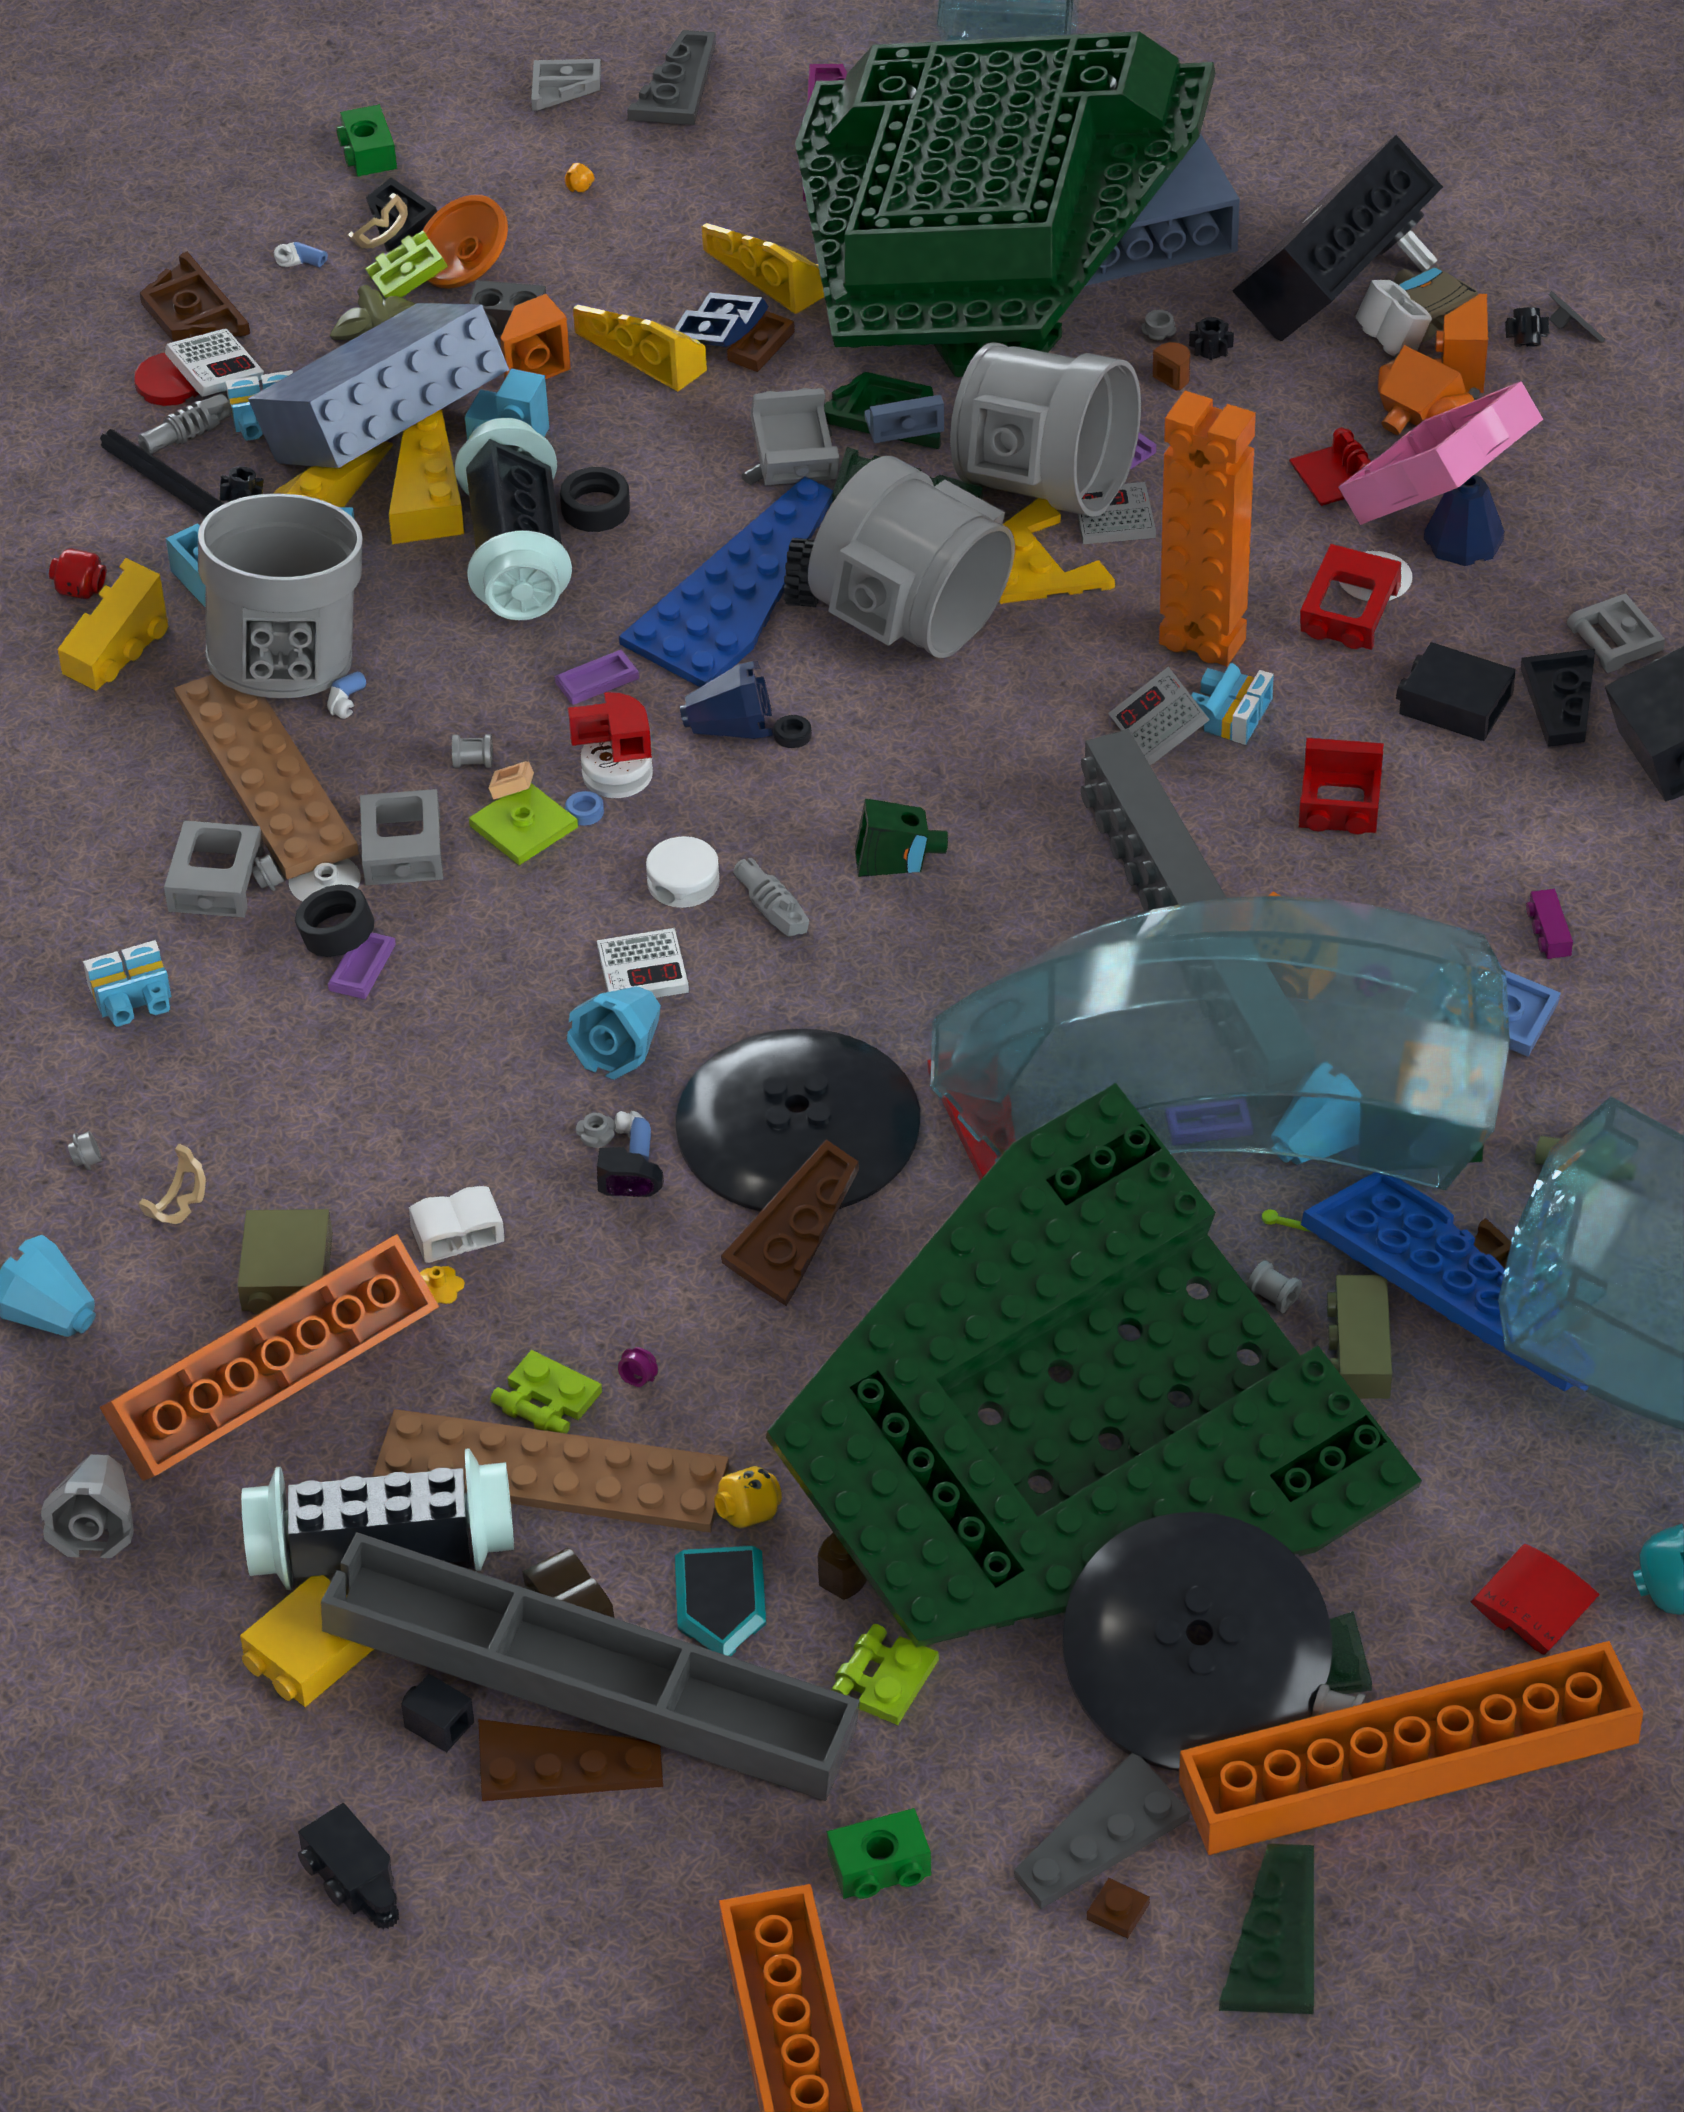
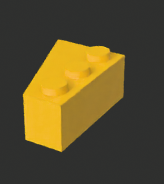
(117, 629)

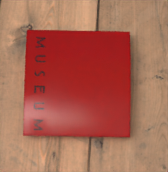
(1535, 1598)

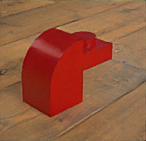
(617, 720)

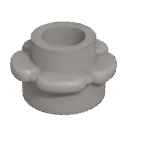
(1159, 325)
(267, 872)
(596, 1136)
(84, 1150)

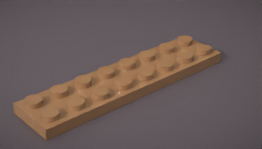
(267, 776)
(564, 1469)

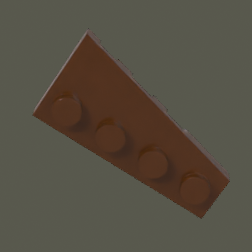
(788, 1231)
(552, 1762)

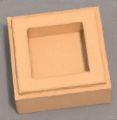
(511, 780)

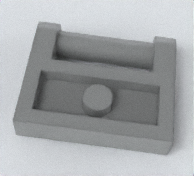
(1626, 627)

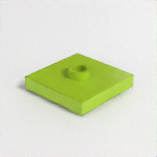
(523, 823)

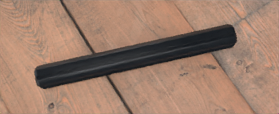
(159, 472)

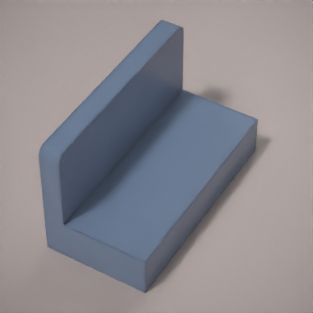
(905, 418)

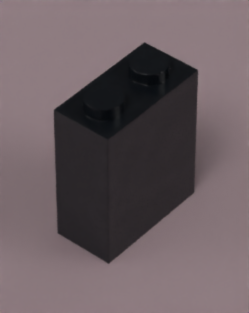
(1456, 691)

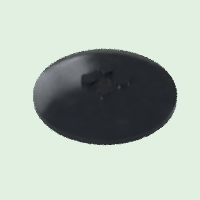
(748, 1143)
(1131, 1646)

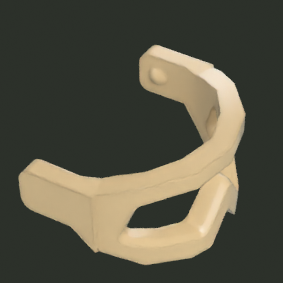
(364, 242)
(186, 1163)

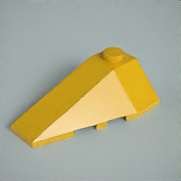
(769, 267)
(644, 345)
(336, 484)

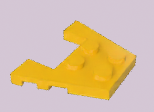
(1035, 571)

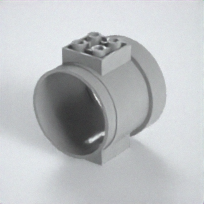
(1046, 425)
(911, 558)
(279, 593)

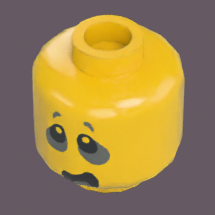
(748, 1497)

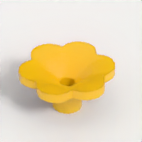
(443, 1283)

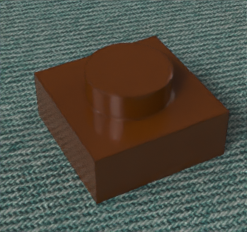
(1118, 1908)

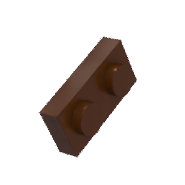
(761, 341)

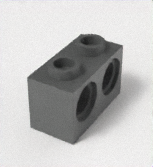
(500, 298)

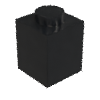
(437, 1712)

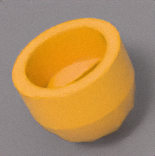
(578, 178)

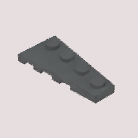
(678, 83)
(1108, 1826)

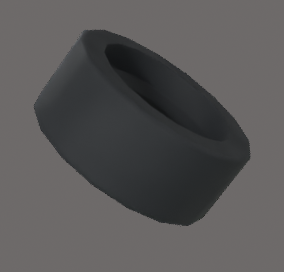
(599, 517)
(343, 936)

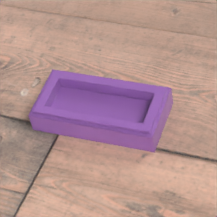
(596, 677)
(362, 966)

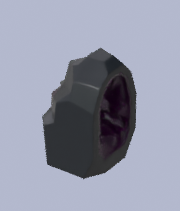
(627, 1174)

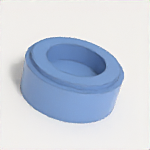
(586, 807)

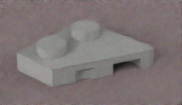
(563, 80)

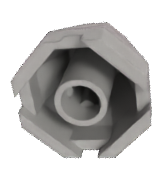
(85, 1505)

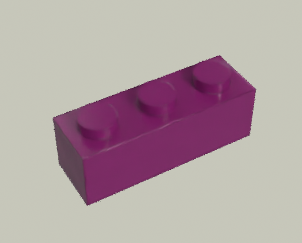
(1549, 924)

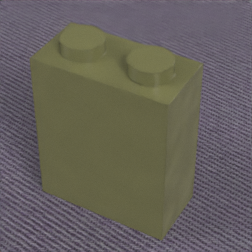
(282, 1254)

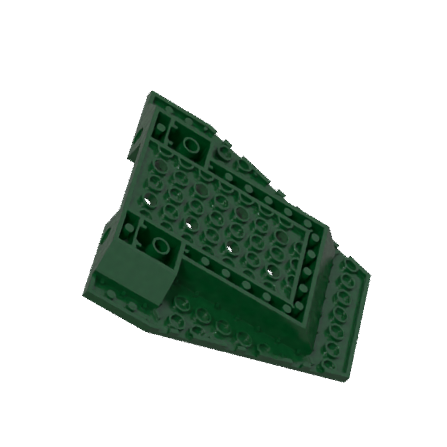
(970, 262)
(1036, 1273)

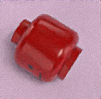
(77, 573)

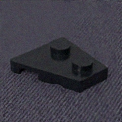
(418, 211)

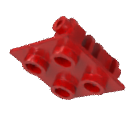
(1331, 467)

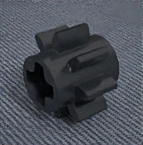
(1527, 327)
(1211, 338)
(240, 484)

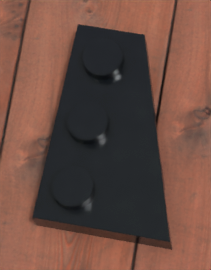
(1560, 693)

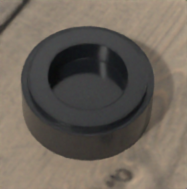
(792, 731)

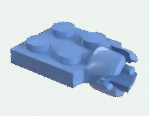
(1528, 1011)

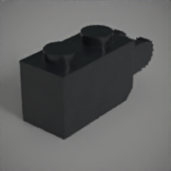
(351, 1864)

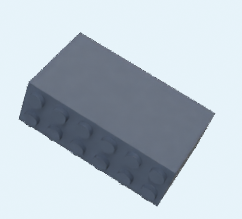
(1184, 222)
(378, 384)

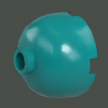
(1663, 1569)

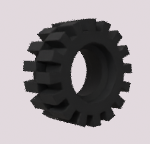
(796, 579)

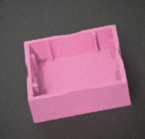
(1441, 453)

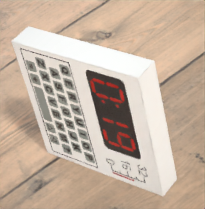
(212, 360)
(644, 961)

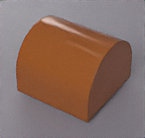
(1172, 365)

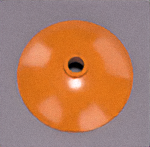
(468, 237)

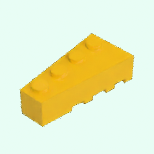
(425, 485)

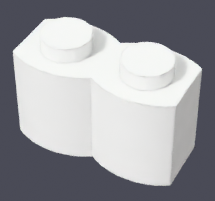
(1392, 317)
(456, 1223)

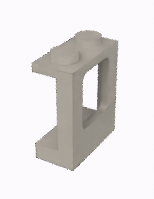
(401, 857)
(212, 889)

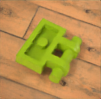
(406, 266)
(551, 1384)
(896, 1680)

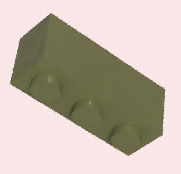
(1361, 1334)

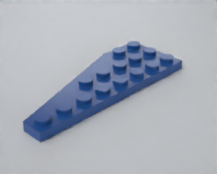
(728, 600)
(1420, 1251)

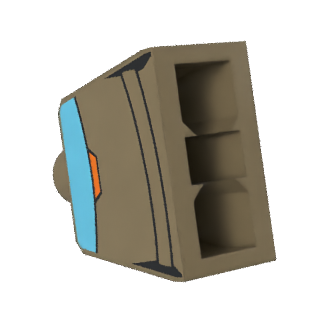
(1436, 293)

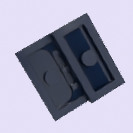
(722, 318)

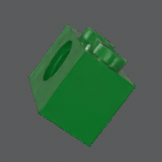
(366, 140)
(892, 1836)

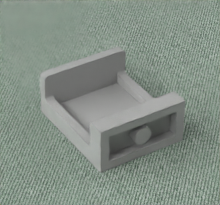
(793, 436)

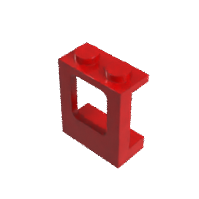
(1356, 569)
(1341, 765)

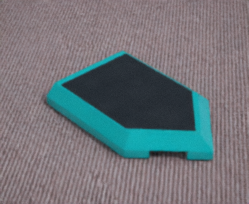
(720, 1595)

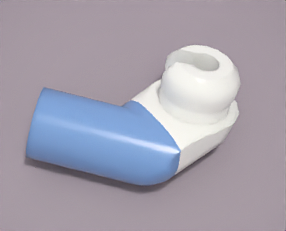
(298, 253)
(340, 690)
(637, 1130)

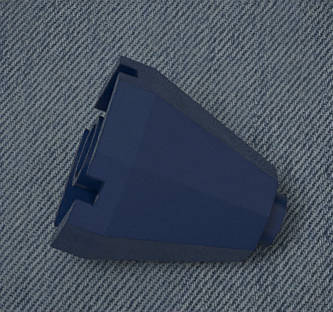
(1465, 525)
(730, 705)

